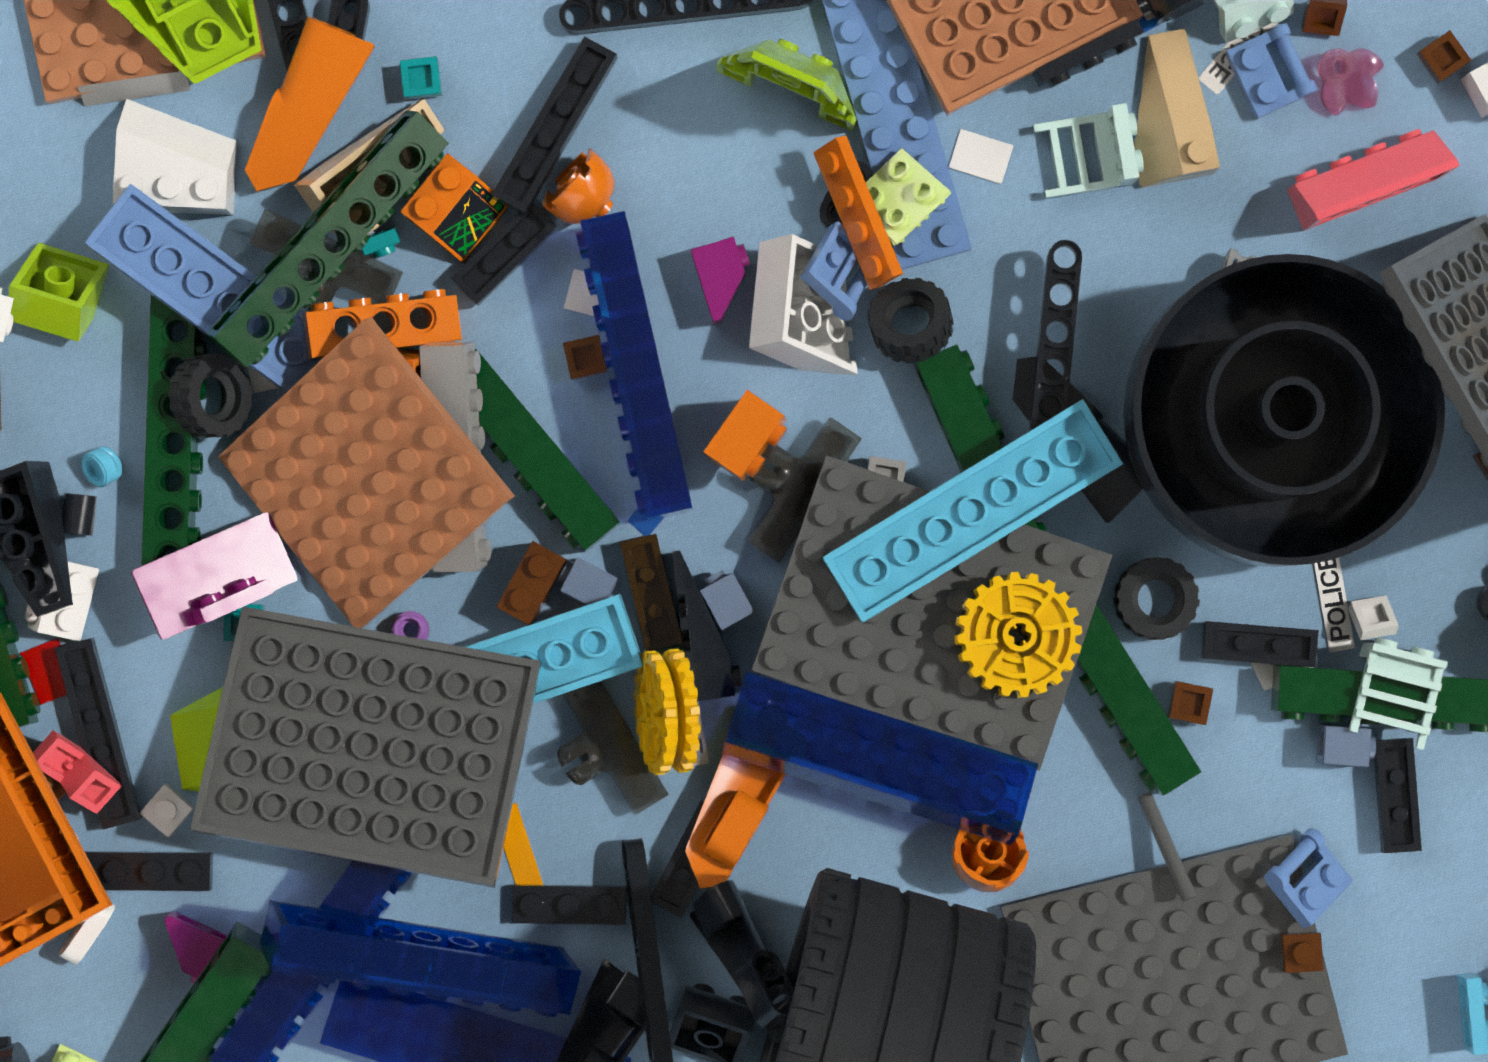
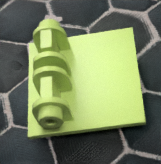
(905, 195)

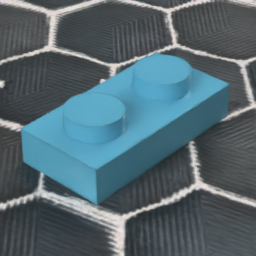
(1472, 998)

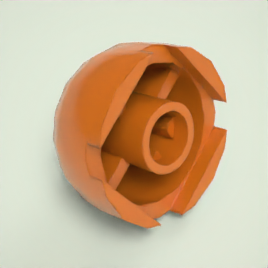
(582, 190)
(987, 862)

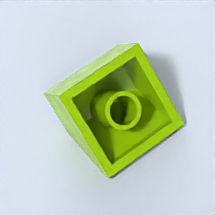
(57, 291)

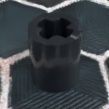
(78, 513)

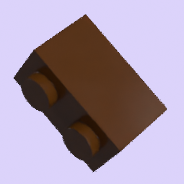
(532, 583)

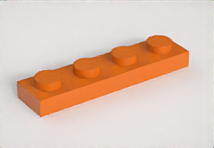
(858, 212)

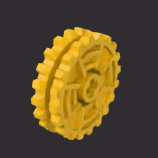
(1044, 621)
(666, 712)

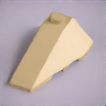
(1173, 115)
(327, 176)

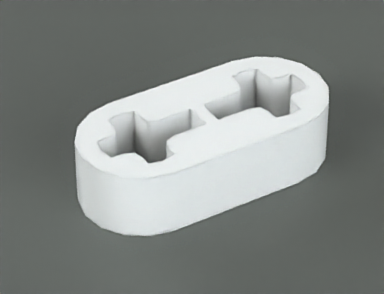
(83, 936)

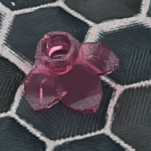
(1353, 83)

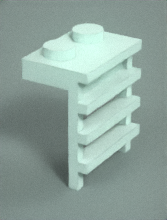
(1243, 17)
(1114, 147)
(1408, 667)

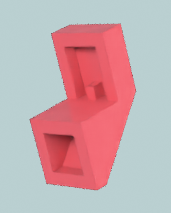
(76, 771)

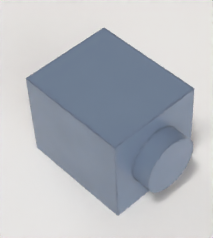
(586, 582)
(726, 599)
(1343, 747)

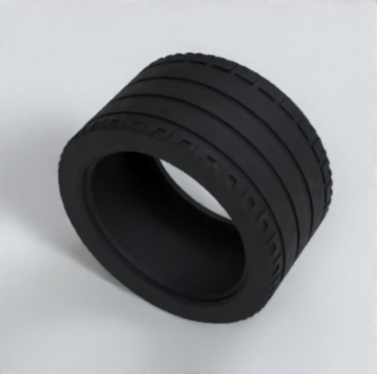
(903, 979)

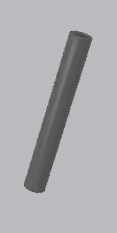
(1166, 847)

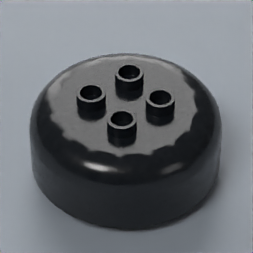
(1283, 412)

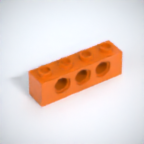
(441, 327)

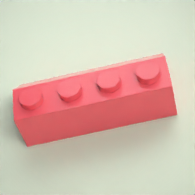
(1370, 179)

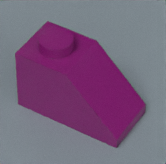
(720, 274)
(192, 942)

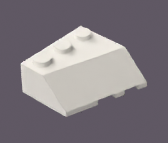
(174, 162)
(791, 317)

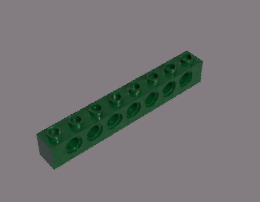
(426, 150)
(159, 429)

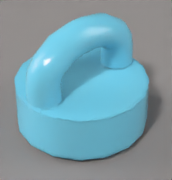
(101, 466)

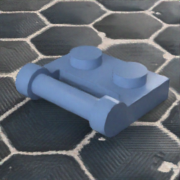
(1259, 76)
(830, 268)
(1317, 885)

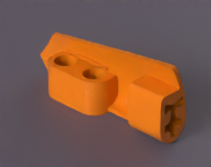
(304, 106)
(729, 818)

